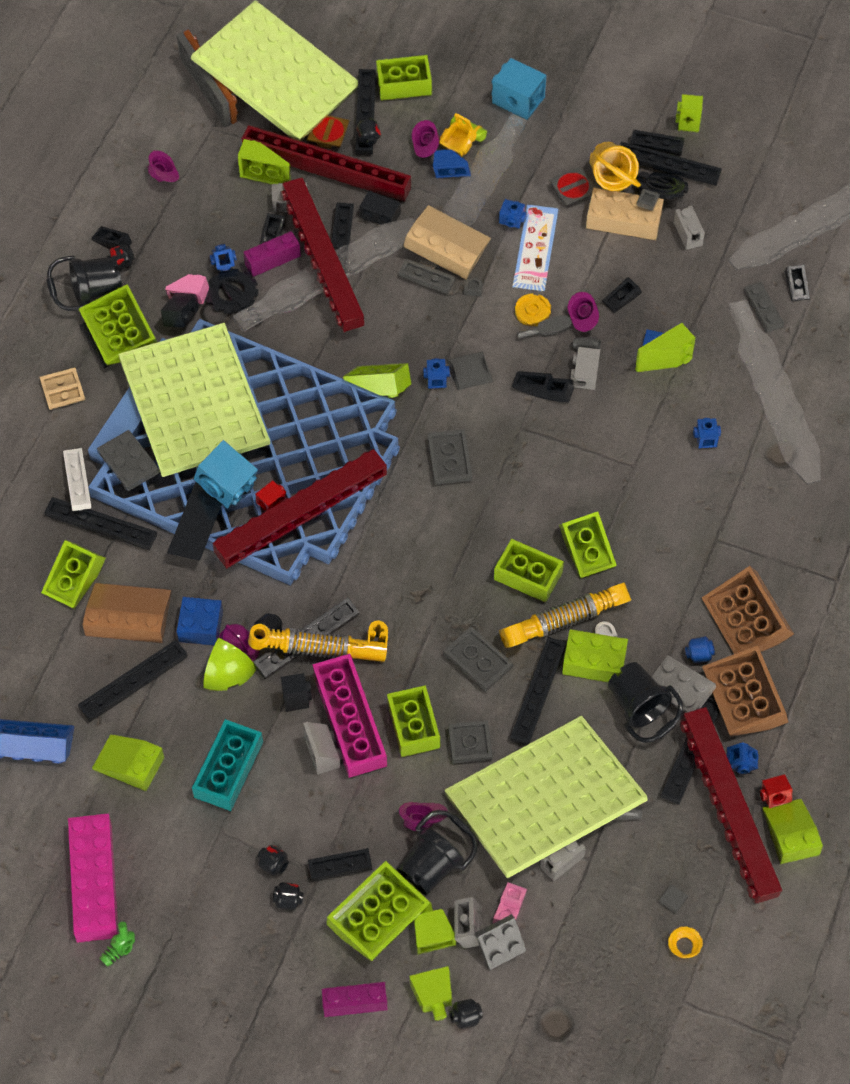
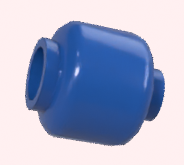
(700, 650)

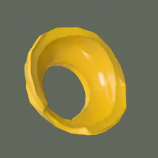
(685, 932)

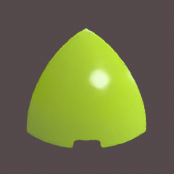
(227, 667)

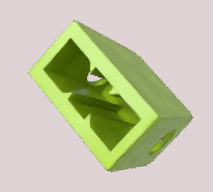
(433, 931)
(433, 991)

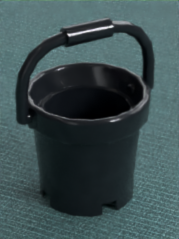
(89, 279)
(643, 700)
(433, 855)

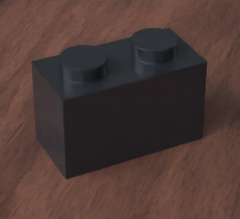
(379, 209)
(179, 310)
(296, 692)

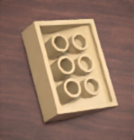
(446, 242)

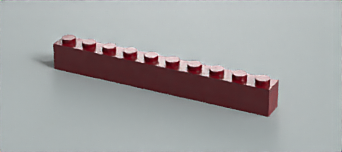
(334, 165)
(322, 255)
(299, 508)
(731, 806)

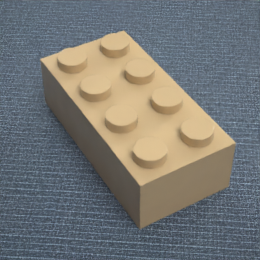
(618, 214)

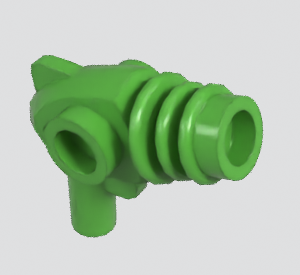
(120, 944)

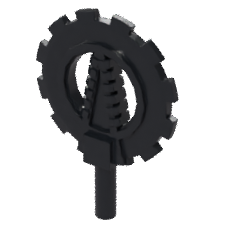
(663, 183)
(238, 299)

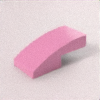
(510, 902)

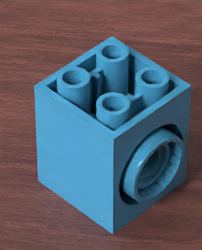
(518, 88)
(226, 475)

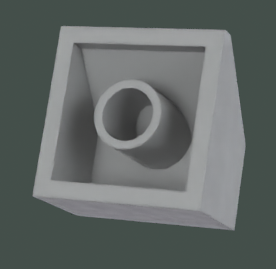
(321, 747)

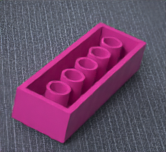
(349, 715)
(92, 878)

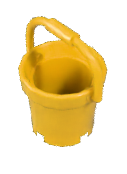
(614, 166)

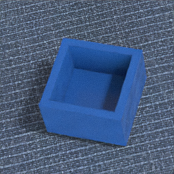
(199, 621)

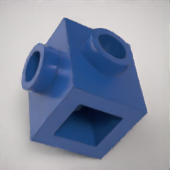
(512, 213)
(226, 263)
(436, 373)
(707, 433)
(742, 758)

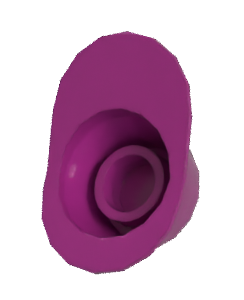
(425, 138)
(162, 167)
(583, 311)
(238, 636)
(414, 812)

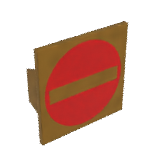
(329, 132)

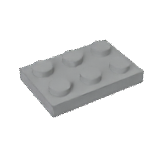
(690, 685)

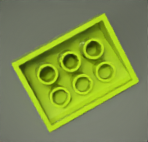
(117, 324)
(377, 911)

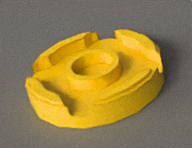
(532, 309)

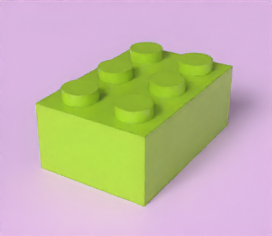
(404, 77)
(528, 570)
(594, 655)
(413, 721)

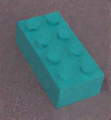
(227, 765)

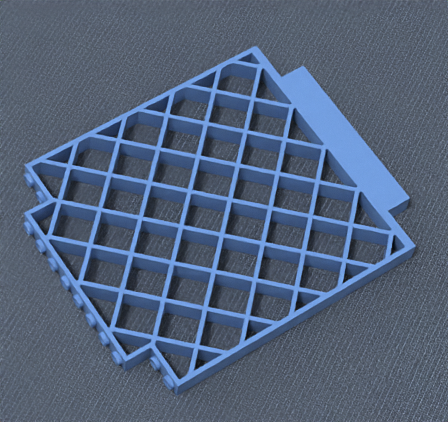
(127, 417)

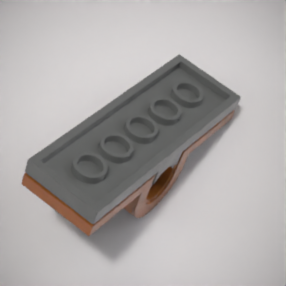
(216, 93)

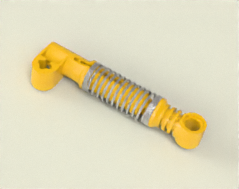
(564, 615)
(323, 644)

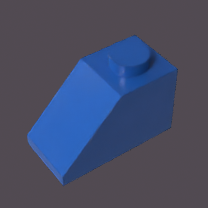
(450, 164)

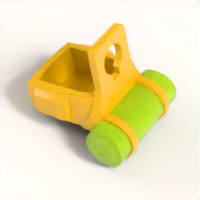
(461, 135)

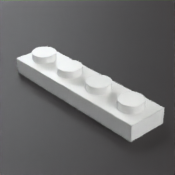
(77, 479)

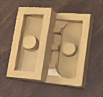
(62, 388)

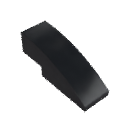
(544, 386)

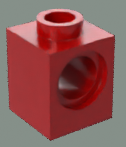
(270, 495)
(776, 791)

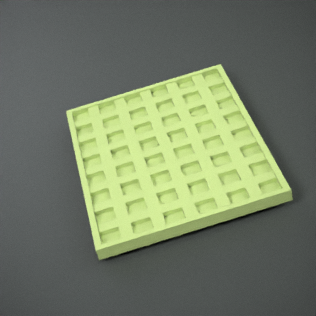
(276, 71)
(193, 398)
(545, 796)

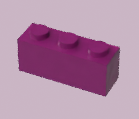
(272, 254)
(354, 999)

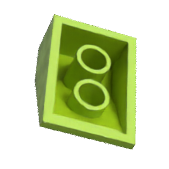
(262, 164)
(667, 350)
(381, 379)
(588, 544)
(72, 573)
(129, 760)
(793, 831)

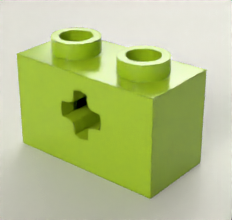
(690, 113)

